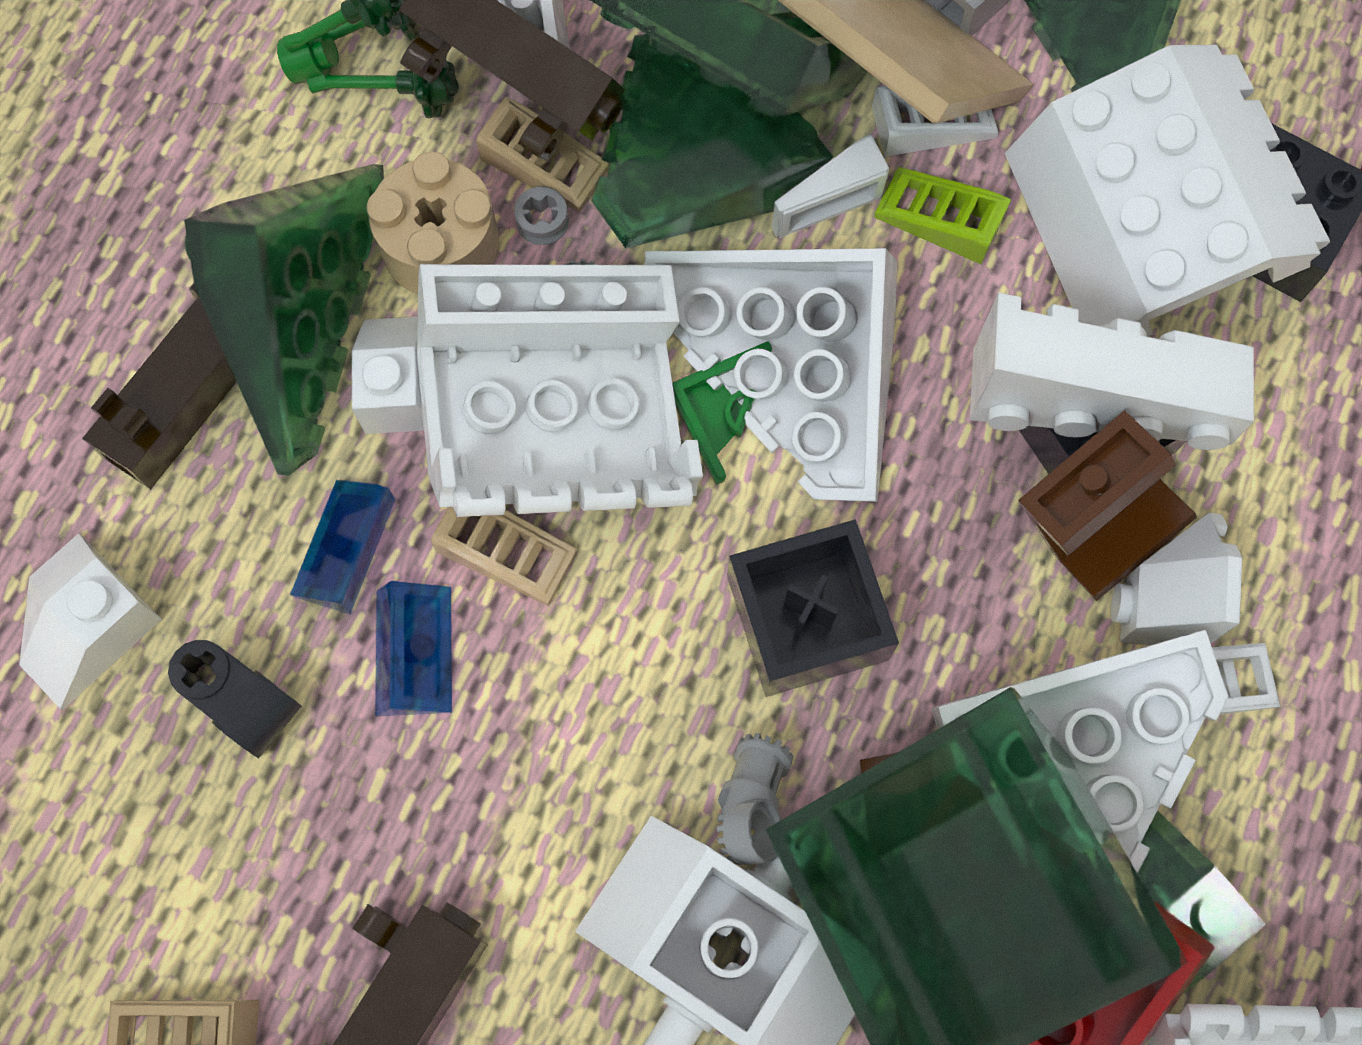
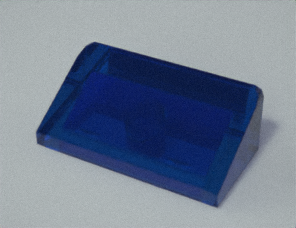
(343, 545)
(413, 649)

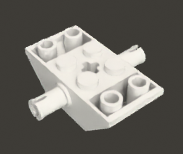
(668, 906)

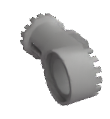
(751, 799)

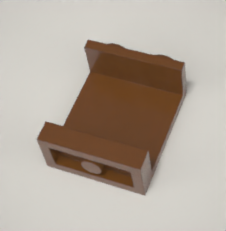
(1108, 505)

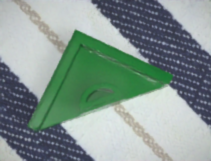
(713, 414)

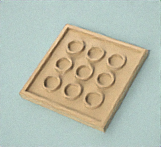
(917, 54)

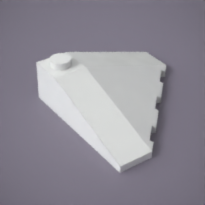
(829, 358)
(1125, 725)

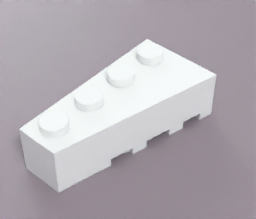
(1085, 375)

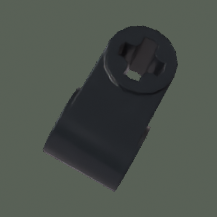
(238, 700)

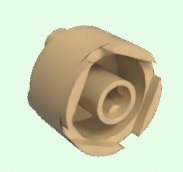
(432, 216)

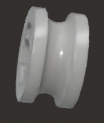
(540, 199)

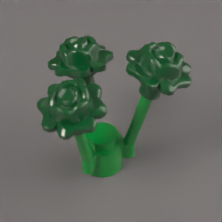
(313, 53)

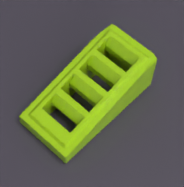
(952, 236)

